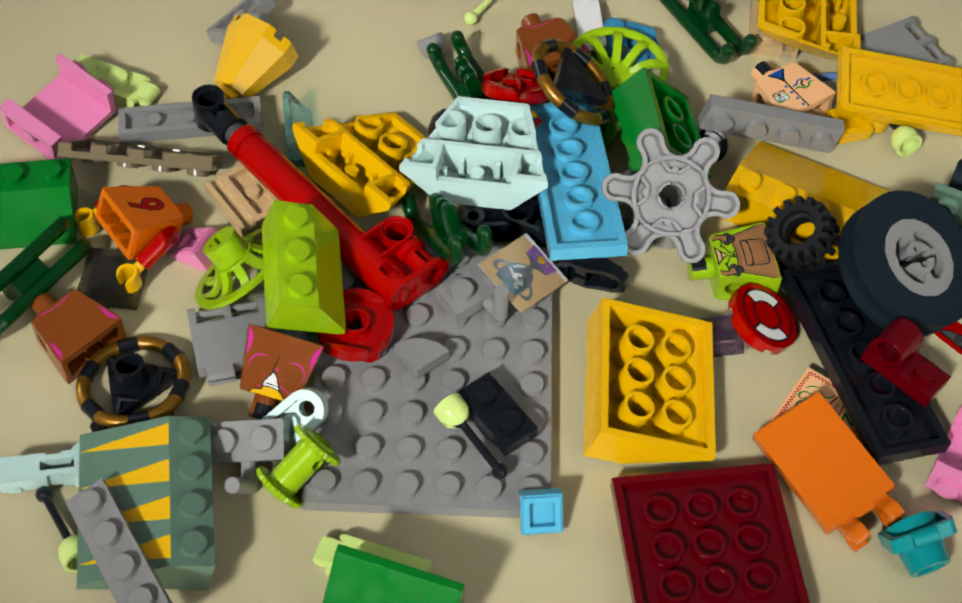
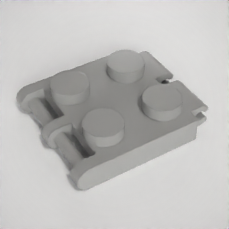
(900, 41)
(221, 341)

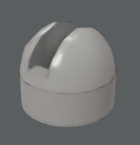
(436, 38)

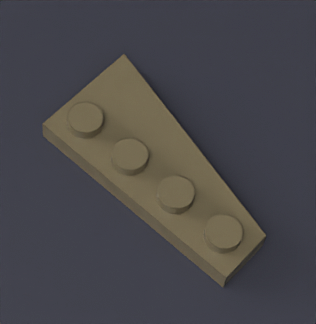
(133, 155)

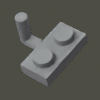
(247, 444)

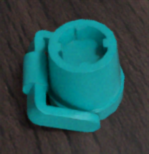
(920, 541)

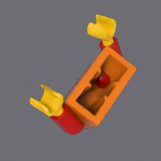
(139, 222)

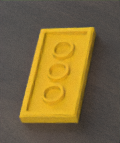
(899, 91)

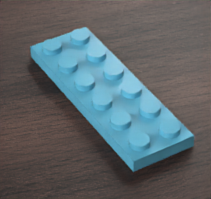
(573, 208)

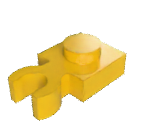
(857, 128)

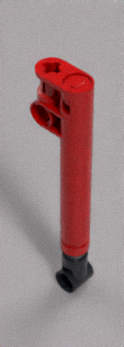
(384, 257)

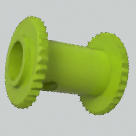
(298, 466)

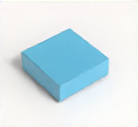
(541, 511)

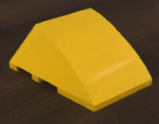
(811, 25)
(360, 159)

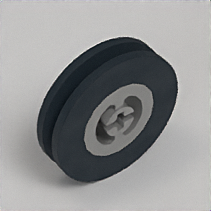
(891, 234)

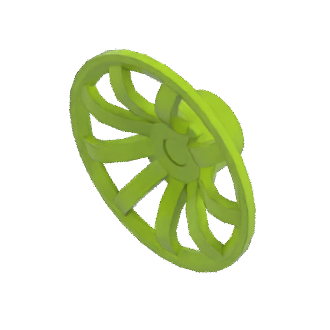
(618, 69)
(228, 253)

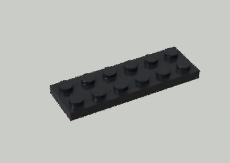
(884, 416)

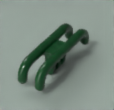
(703, 18)
(466, 67)
(448, 230)
(30, 277)

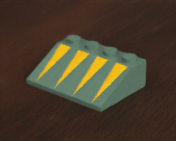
(165, 490)

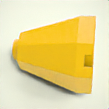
(251, 57)

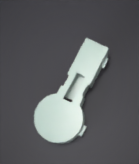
(39, 470)

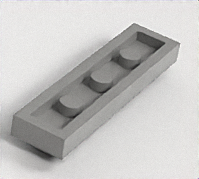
(177, 120)
(770, 123)
(115, 546)

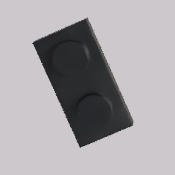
(498, 414)

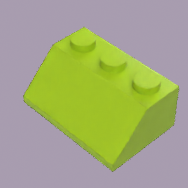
(302, 270)

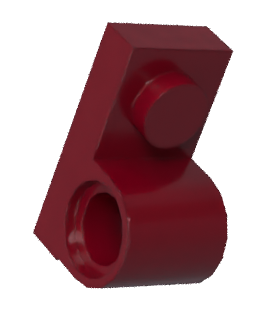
(897, 359)

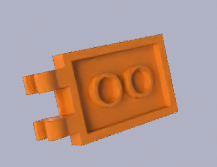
(829, 470)

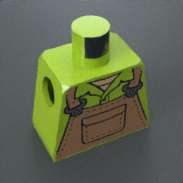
(737, 259)

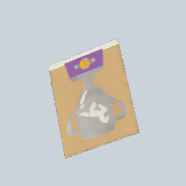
(524, 271)

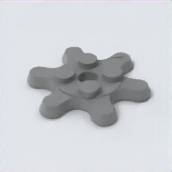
(696, 195)

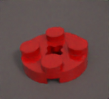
(370, 340)

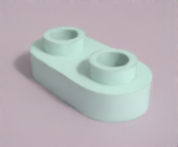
(293, 409)

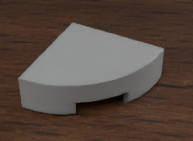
(421, 354)

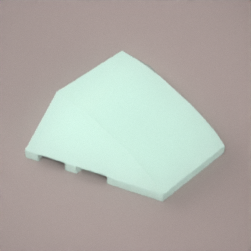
(480, 155)

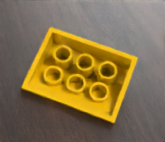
(774, 175)
(648, 386)

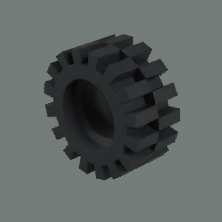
(792, 217)

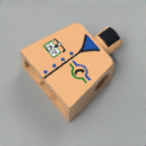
(791, 89)

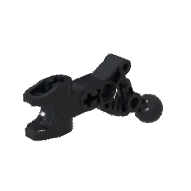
(527, 218)

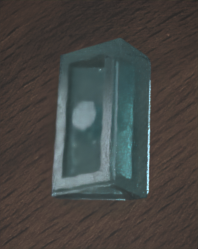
(294, 112)

